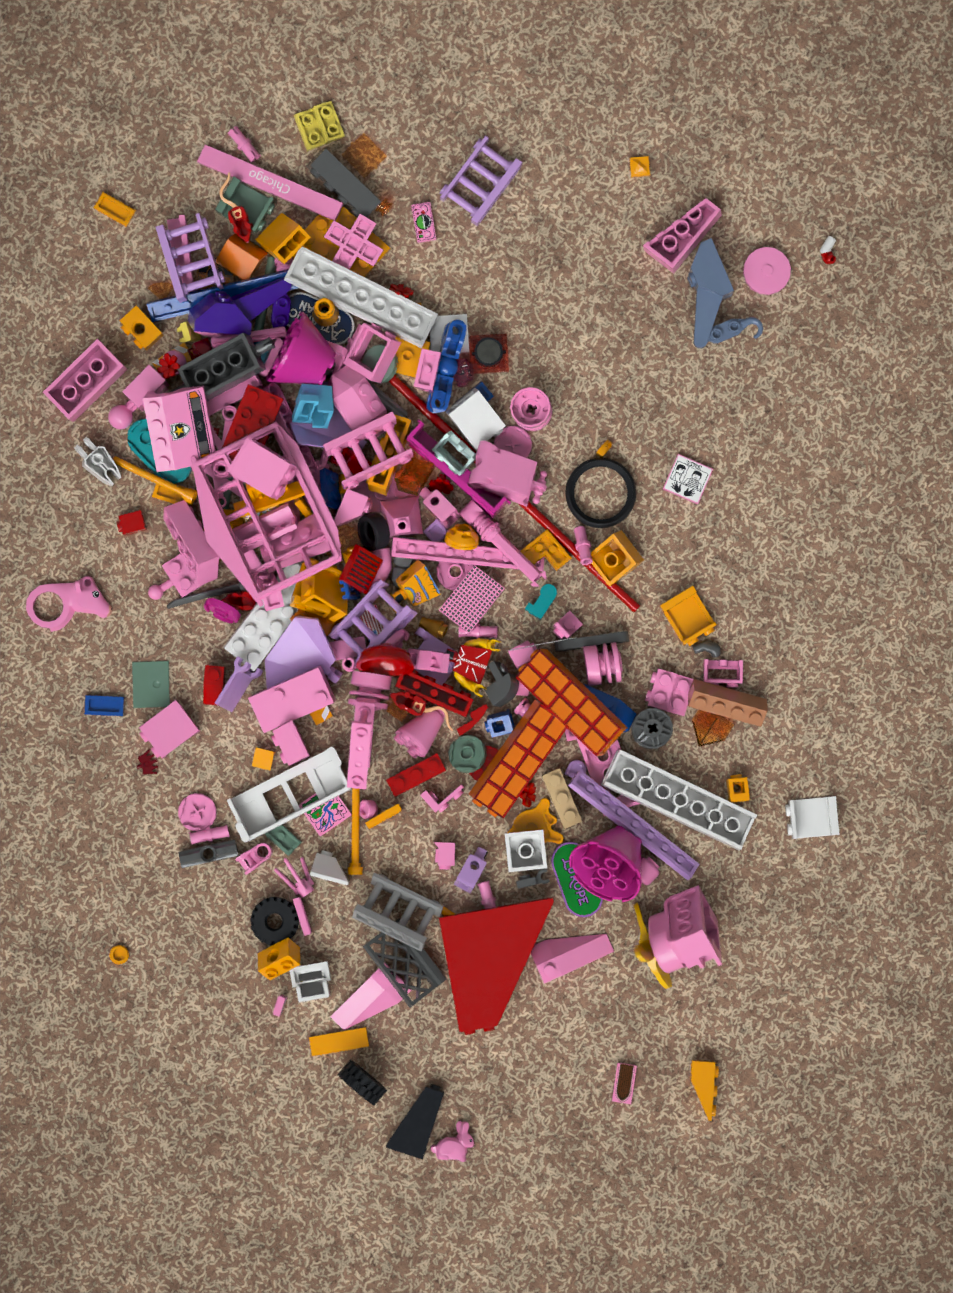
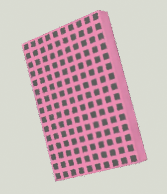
(471, 599)

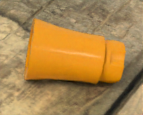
(328, 318)

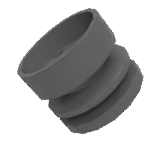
(655, 739)

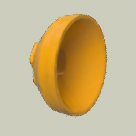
(462, 537)

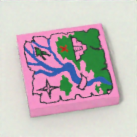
(326, 815)

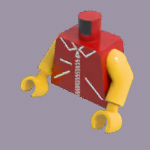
(471, 662)

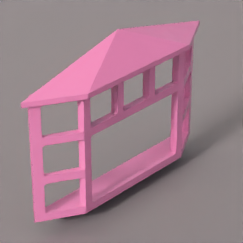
(222, 538)

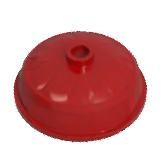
(385, 660)

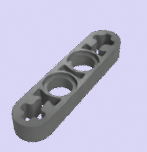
(577, 643)

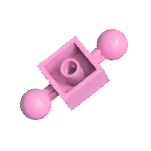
(148, 380)

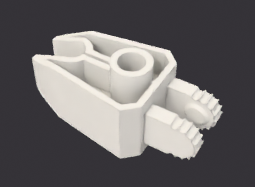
(98, 462)

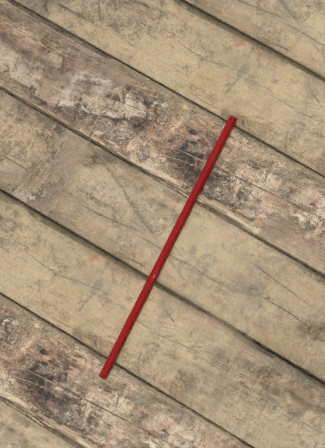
(530, 509)

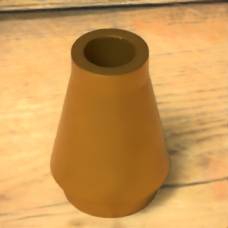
(435, 627)

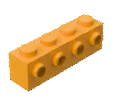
(381, 482)

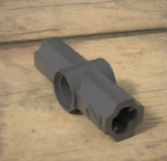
(196, 856)

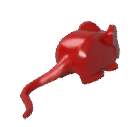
(240, 601)

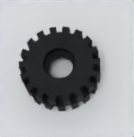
(269, 906)
(362, 1082)

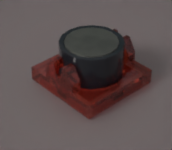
(488, 353)

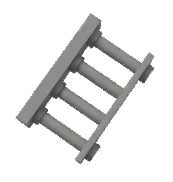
(397, 930)

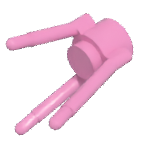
(302, 886)

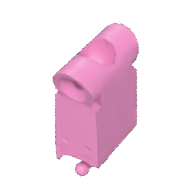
(506, 474)

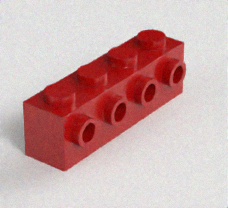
(435, 693)

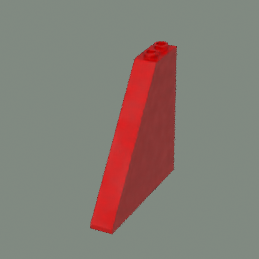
(488, 956)

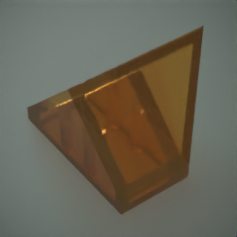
(710, 728)

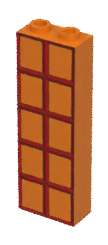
(570, 701)
(517, 760)

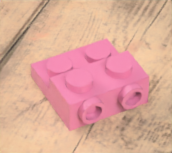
(669, 692)

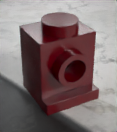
(199, 348)

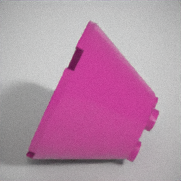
(302, 355)
(609, 865)

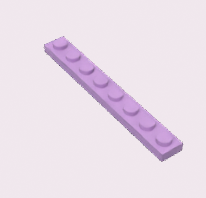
(634, 824)

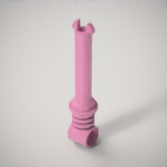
(491, 532)

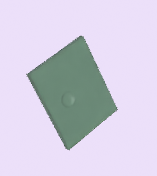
(150, 684)

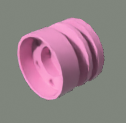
(520, 406)
(602, 664)
(370, 687)

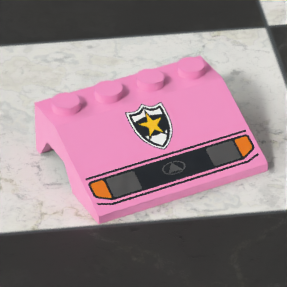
(178, 427)

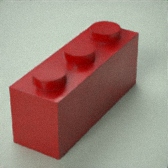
(416, 775)

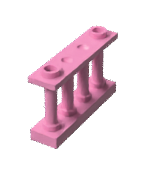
(367, 432)
(361, 743)

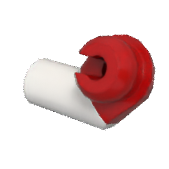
(826, 252)

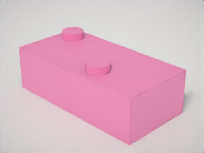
(85, 380)
(292, 699)

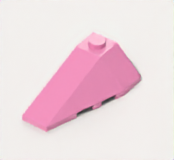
(564, 955)
(370, 999)

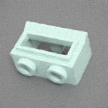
(443, 455)

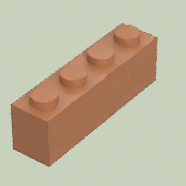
(727, 702)

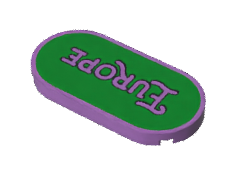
(576, 898)

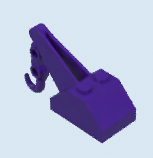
(232, 315)

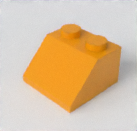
(615, 558)

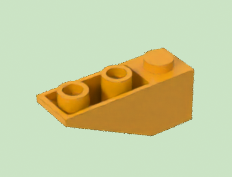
(702, 1078)

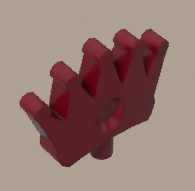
(146, 763)

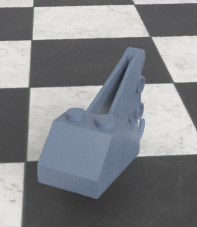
(712, 287)

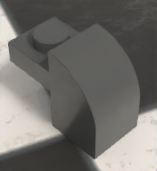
(505, 686)

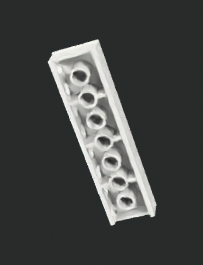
(678, 799)

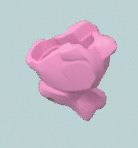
(454, 1147)

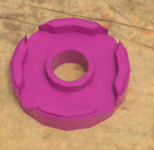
(222, 610)

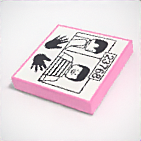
(687, 479)

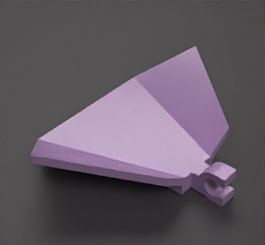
(316, 437)
(300, 650)

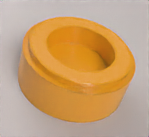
(119, 954)

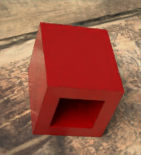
(131, 523)

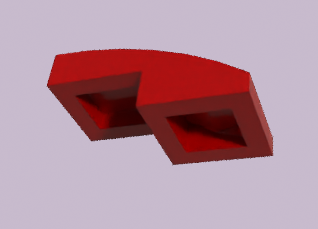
(476, 715)

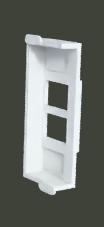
(253, 811)

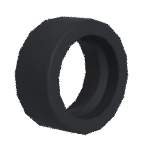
(381, 530)

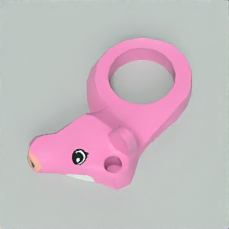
(76, 596)

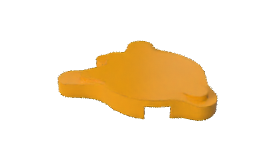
(538, 819)

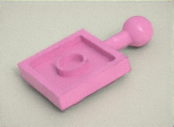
(179, 577)

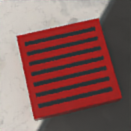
(361, 569)

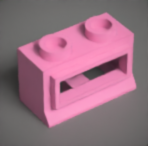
(723, 664)

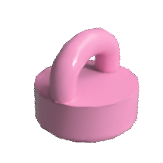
(368, 809)

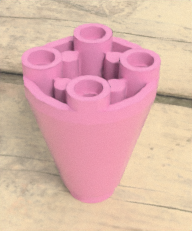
(420, 733)

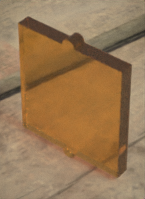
(364, 155)

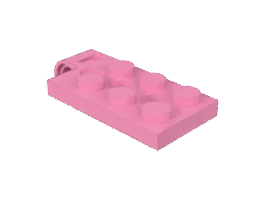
(596, 768)

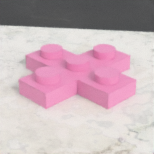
(354, 242)

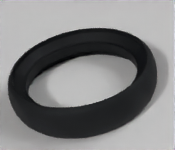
(600, 462)

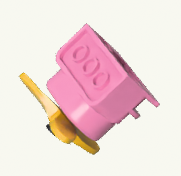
(679, 936)

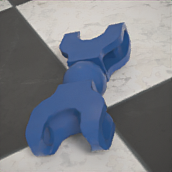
(450, 350)

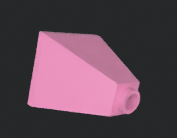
(405, 511)

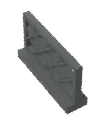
(419, 958)

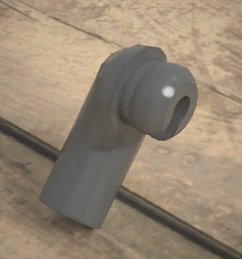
(708, 646)

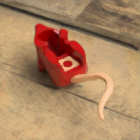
(238, 216)
(415, 705)

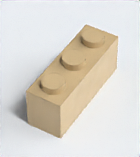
(561, 798)

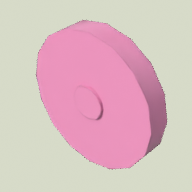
(766, 271)

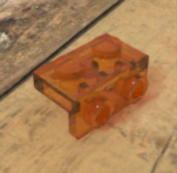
(413, 476)

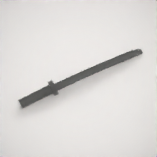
(207, 594)

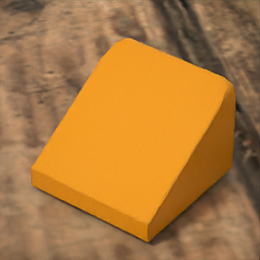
(263, 758)

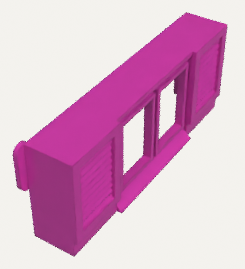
(423, 445)

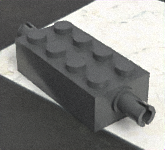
(225, 365)

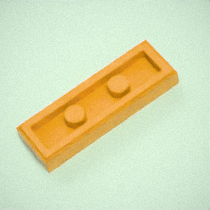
(339, 1041)

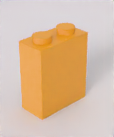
(283, 238)

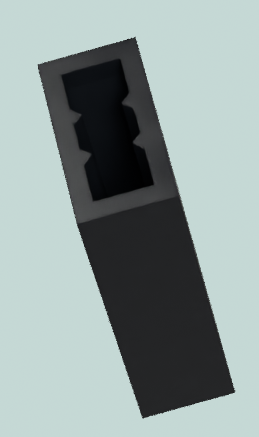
(416, 1127)

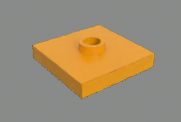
(408, 357)

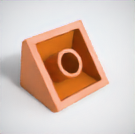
(240, 257)

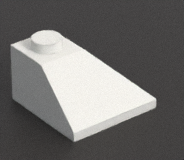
(328, 868)

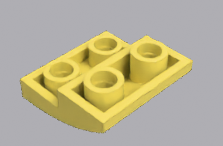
(319, 125)

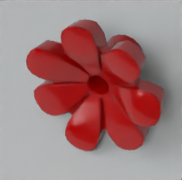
(399, 290)
(169, 366)
(441, 484)
(527, 795)

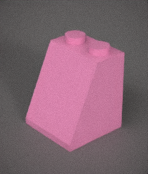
(262, 468)

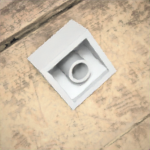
(525, 851)

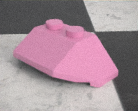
(355, 398)

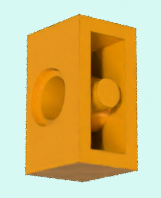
(135, 318)
(278, 959)

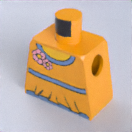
(416, 585)

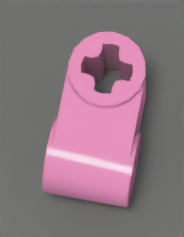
(253, 858)

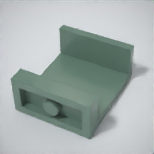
(254, 202)

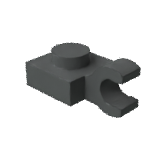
(527, 880)

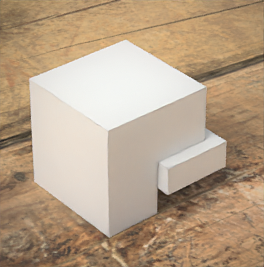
(311, 981)

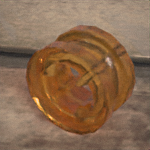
(384, 207)

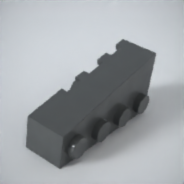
(343, 183)

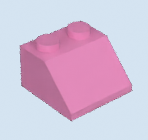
(352, 507)
(291, 743)

